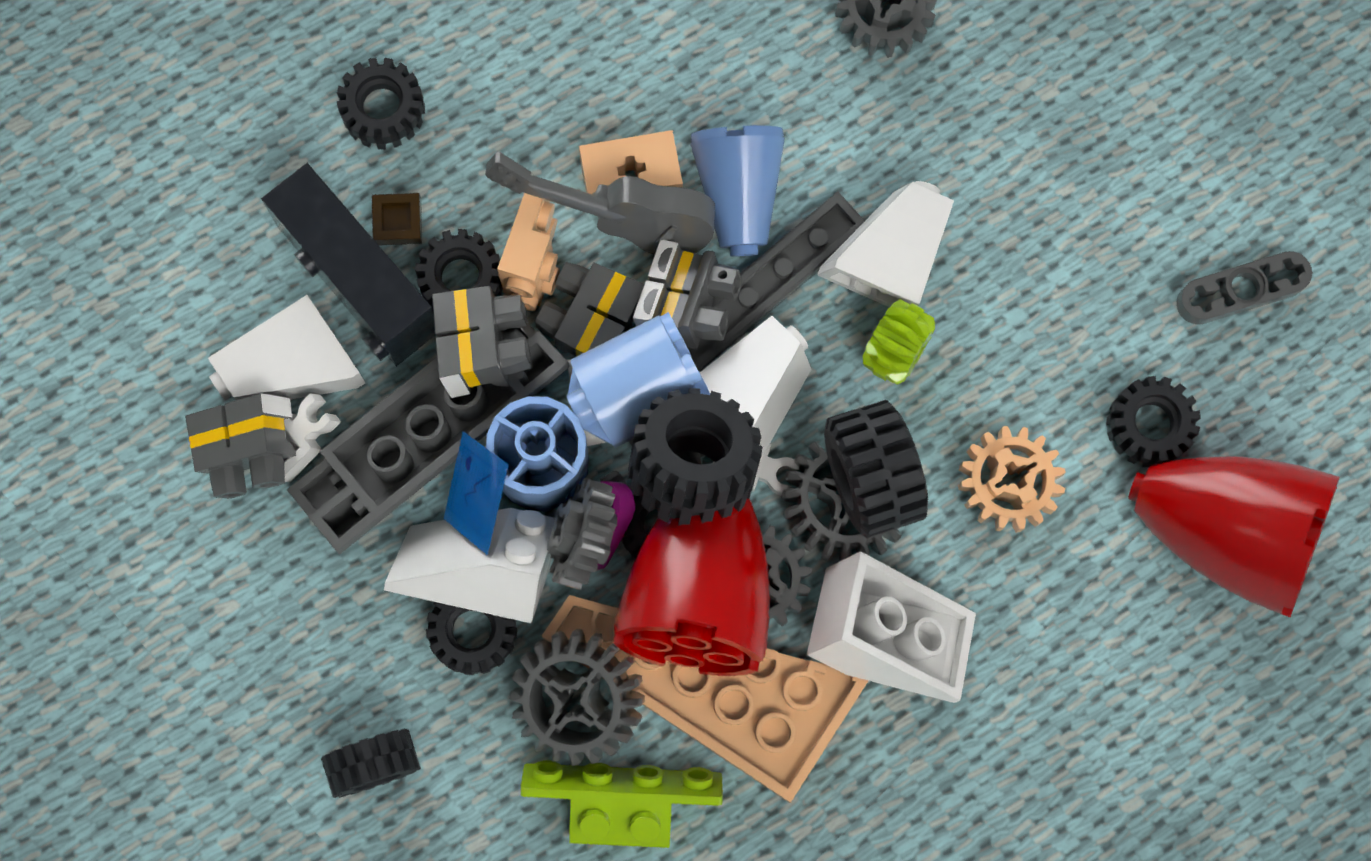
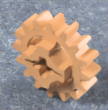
(1023, 494)

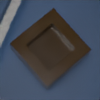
(397, 219)

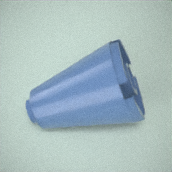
(741, 178)

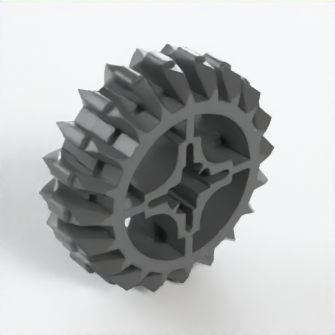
(825, 492)
(593, 707)

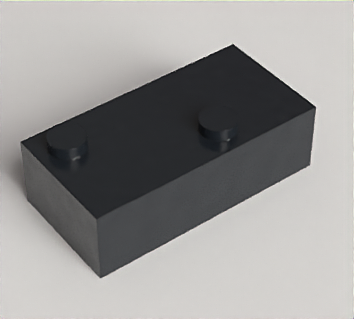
(351, 265)

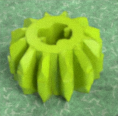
(898, 341)

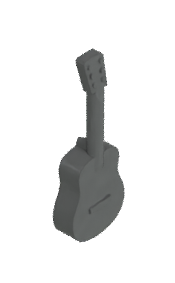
(625, 208)

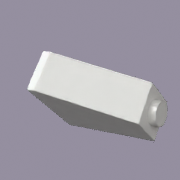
(893, 247)
(285, 358)
(762, 374)

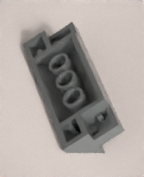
(409, 443)

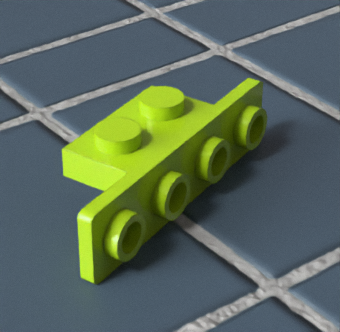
(621, 803)

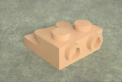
(528, 257)

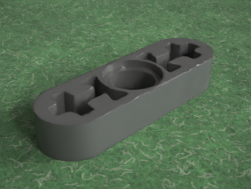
(1271, 265)

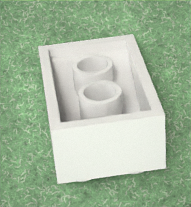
(450, 570)
(891, 629)

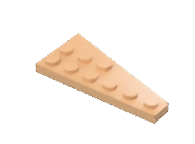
(759, 722)

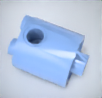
(626, 374)
(542, 450)

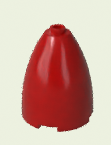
(1239, 521)
(699, 596)

